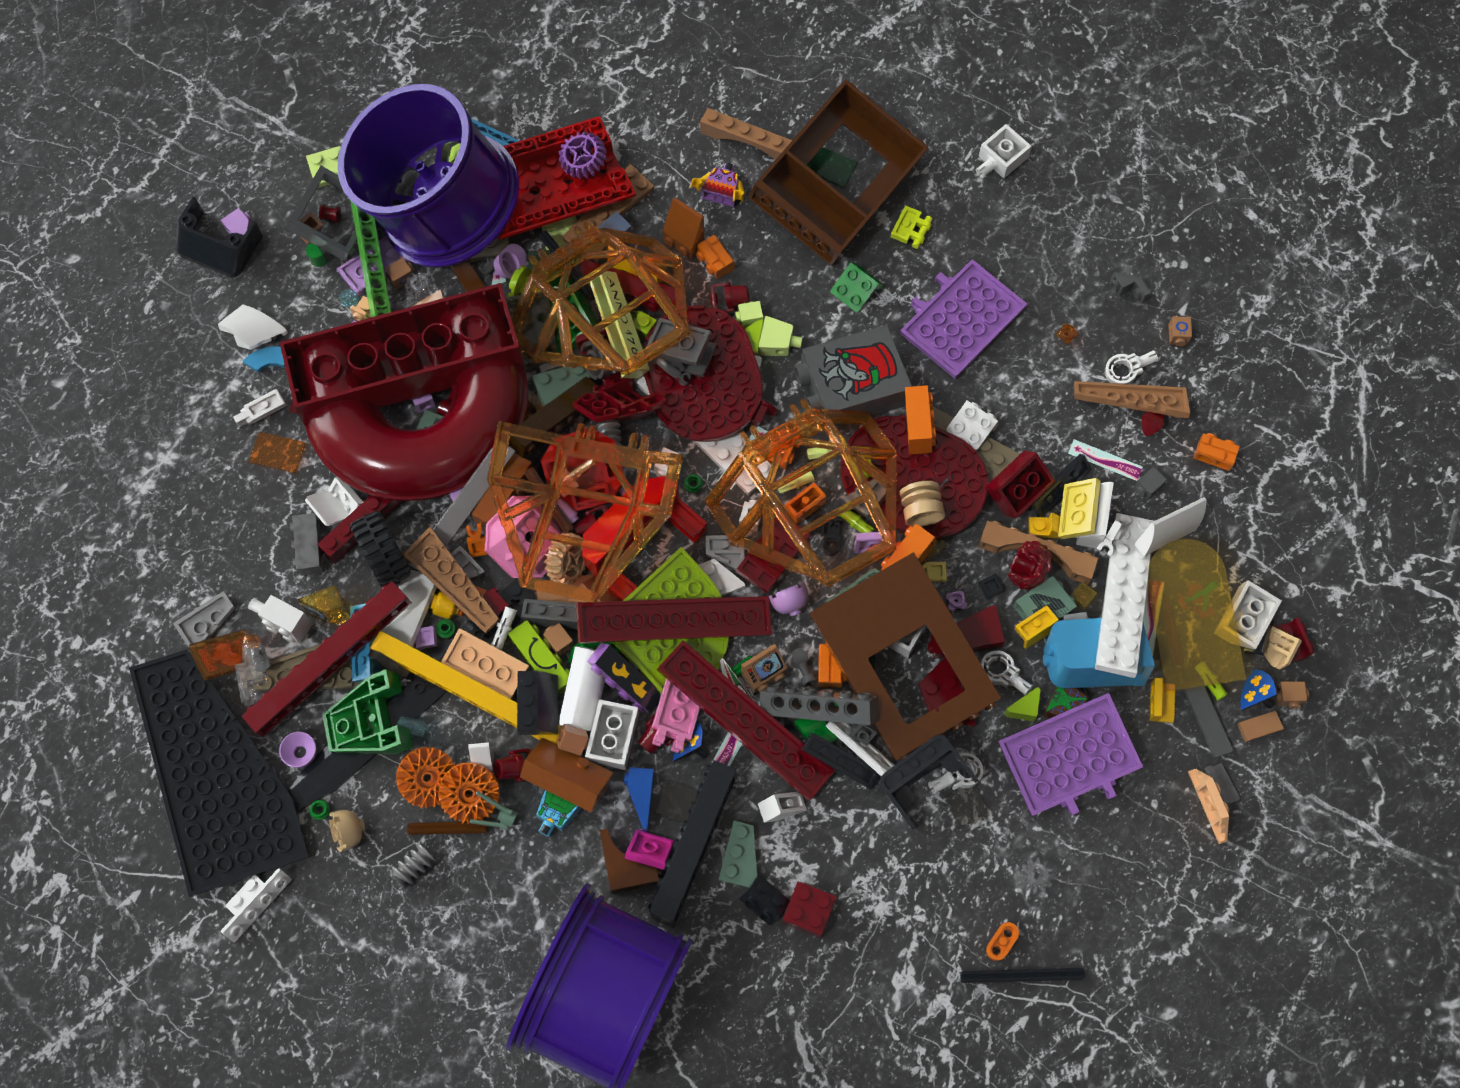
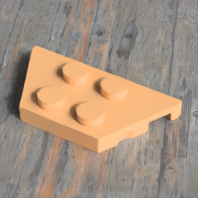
(1214, 807)

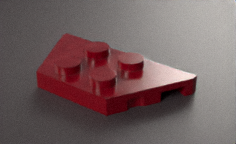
(940, 687)

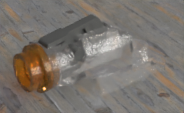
(252, 669)

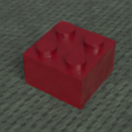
(809, 909)

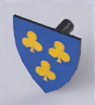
(1258, 689)
(693, 745)

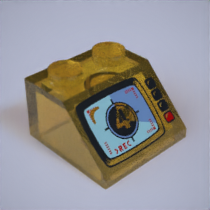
(326, 605)

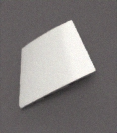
(251, 327)

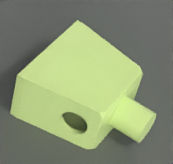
(777, 338)

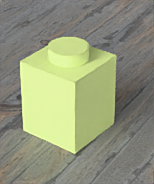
(749, 313)

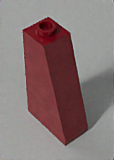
(980, 630)

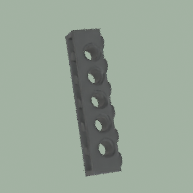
(867, 705)

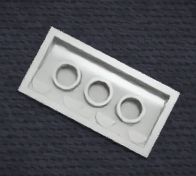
(1172, 527)

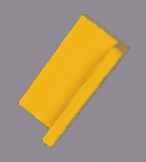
(1036, 626)
(1161, 702)

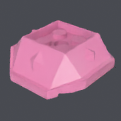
(496, 542)

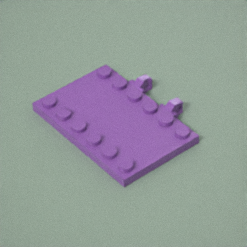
(962, 318)
(1071, 755)

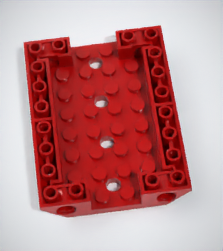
(541, 171)

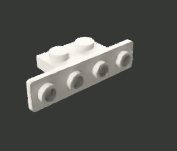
(252, 901)

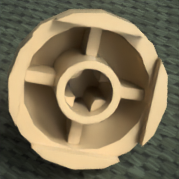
(346, 829)

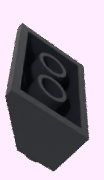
(537, 703)

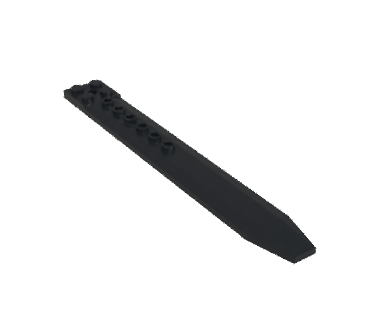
(333, 769)

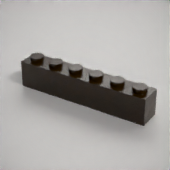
(552, 417)

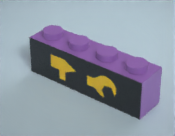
(624, 677)

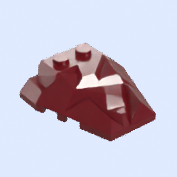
(617, 401)

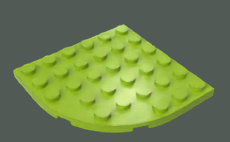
(675, 579)

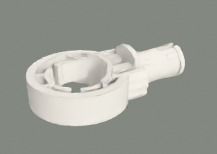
(1129, 360)
(1003, 678)
(948, 780)

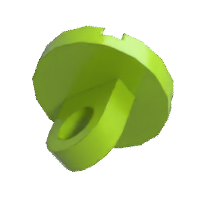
(519, 281)

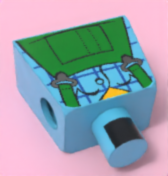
(555, 813)

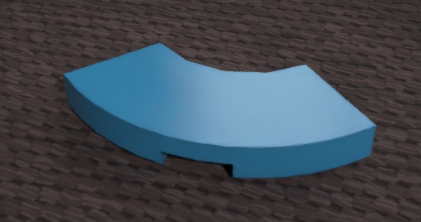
(265, 358)

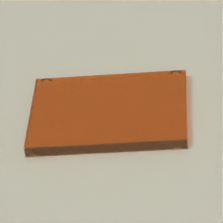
(277, 452)

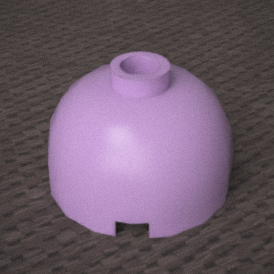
(790, 600)

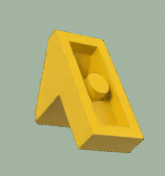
(1044, 526)

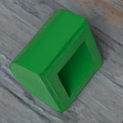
(315, 255)

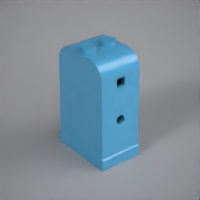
(1072, 657)

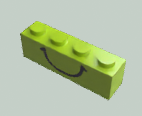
(537, 653)

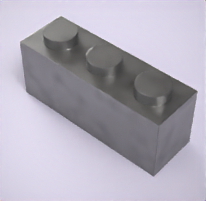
(306, 537)

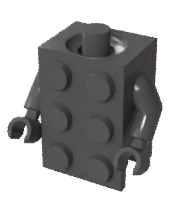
(688, 355)

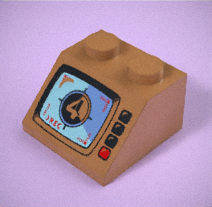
(764, 669)

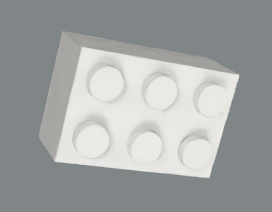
(612, 734)

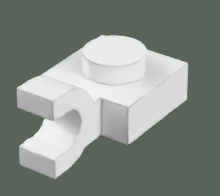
(1114, 533)

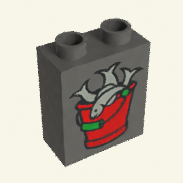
(854, 373)

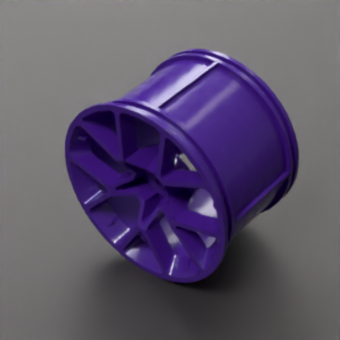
(455, 204)
(598, 991)

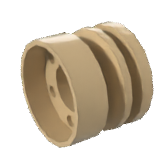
(922, 503)

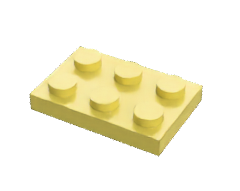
(1079, 508)

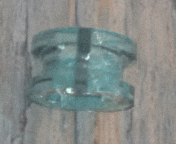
(347, 293)

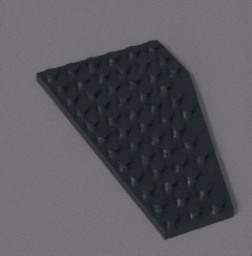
(217, 788)

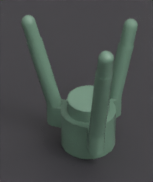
(505, 816)

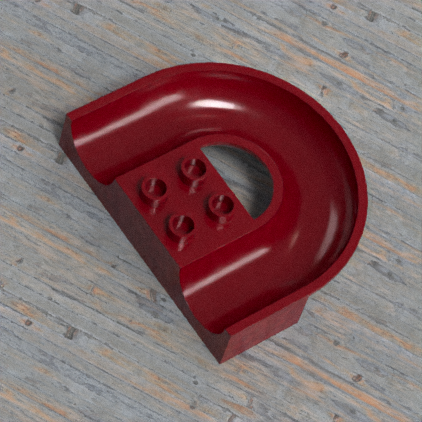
(358, 367)

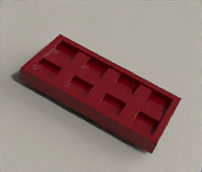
(762, 572)

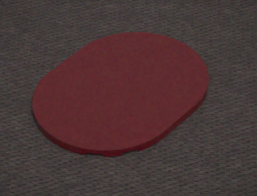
(726, 394)
(961, 497)

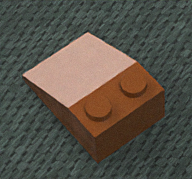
(683, 228)

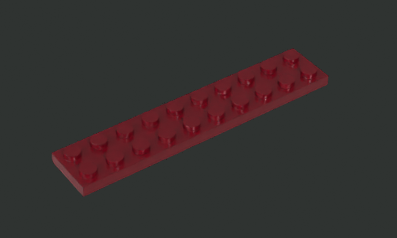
(673, 619)
(744, 720)

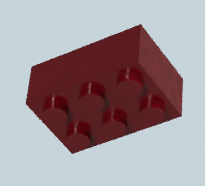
(1020, 484)

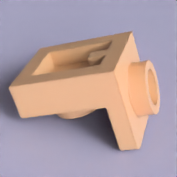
(361, 311)

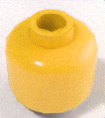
(443, 606)

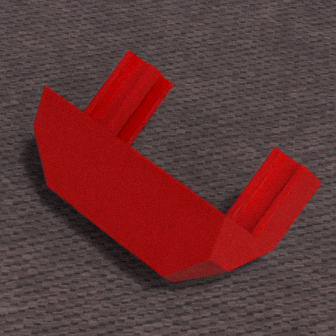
(608, 525)

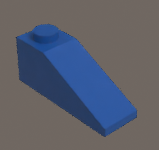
(640, 787)

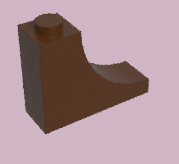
(624, 873)

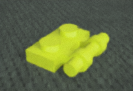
(906, 224)

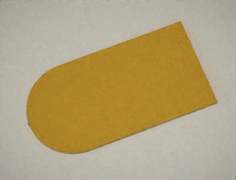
(1193, 616)

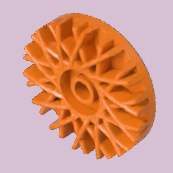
(411, 772)
(468, 806)

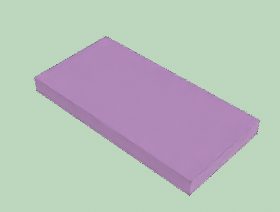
(352, 269)

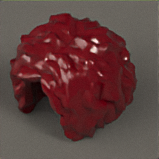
(1030, 565)

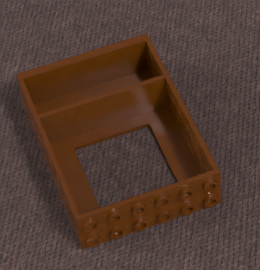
(809, 204)
(881, 614)

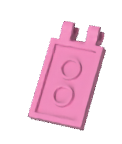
(674, 717)

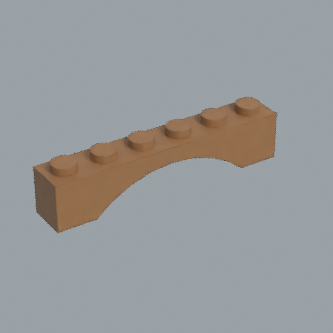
(725, 127)
(1075, 564)

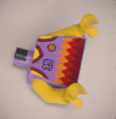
(720, 186)

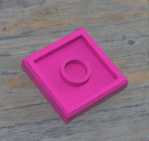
(649, 849)

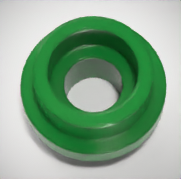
(693, 478)
(445, 634)
(314, 807)

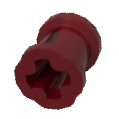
(329, 213)

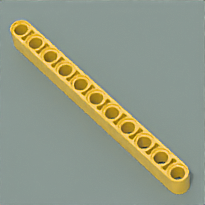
(451, 680)

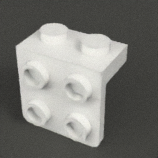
(972, 424)
(335, 503)

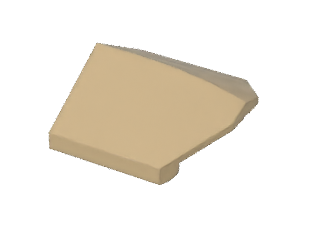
(1281, 648)

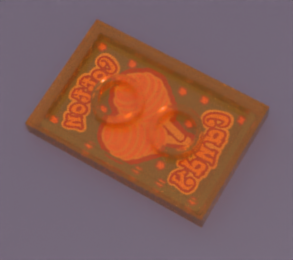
(218, 655)

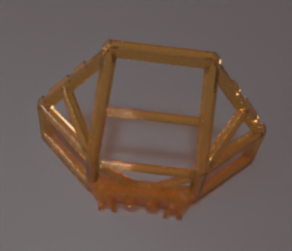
(587, 247)
(773, 445)
(548, 495)

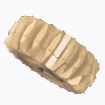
(564, 561)

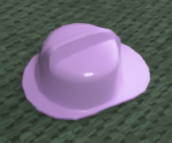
(509, 260)

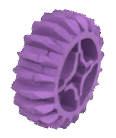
(580, 148)

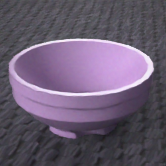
(292, 743)

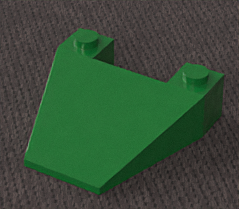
(362, 720)

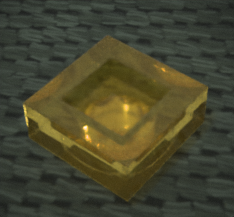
(1083, 595)

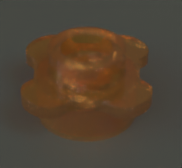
(1066, 328)

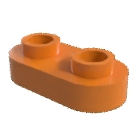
(1002, 942)

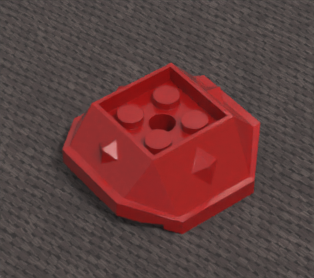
(598, 478)

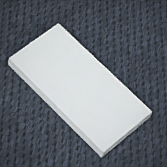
(408, 623)

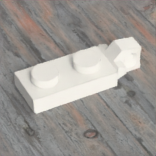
(260, 408)

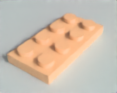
(484, 663)

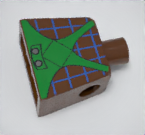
(1064, 700)

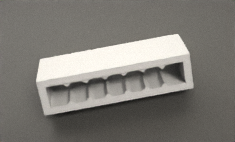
(582, 692)

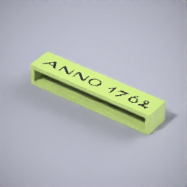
(622, 332)

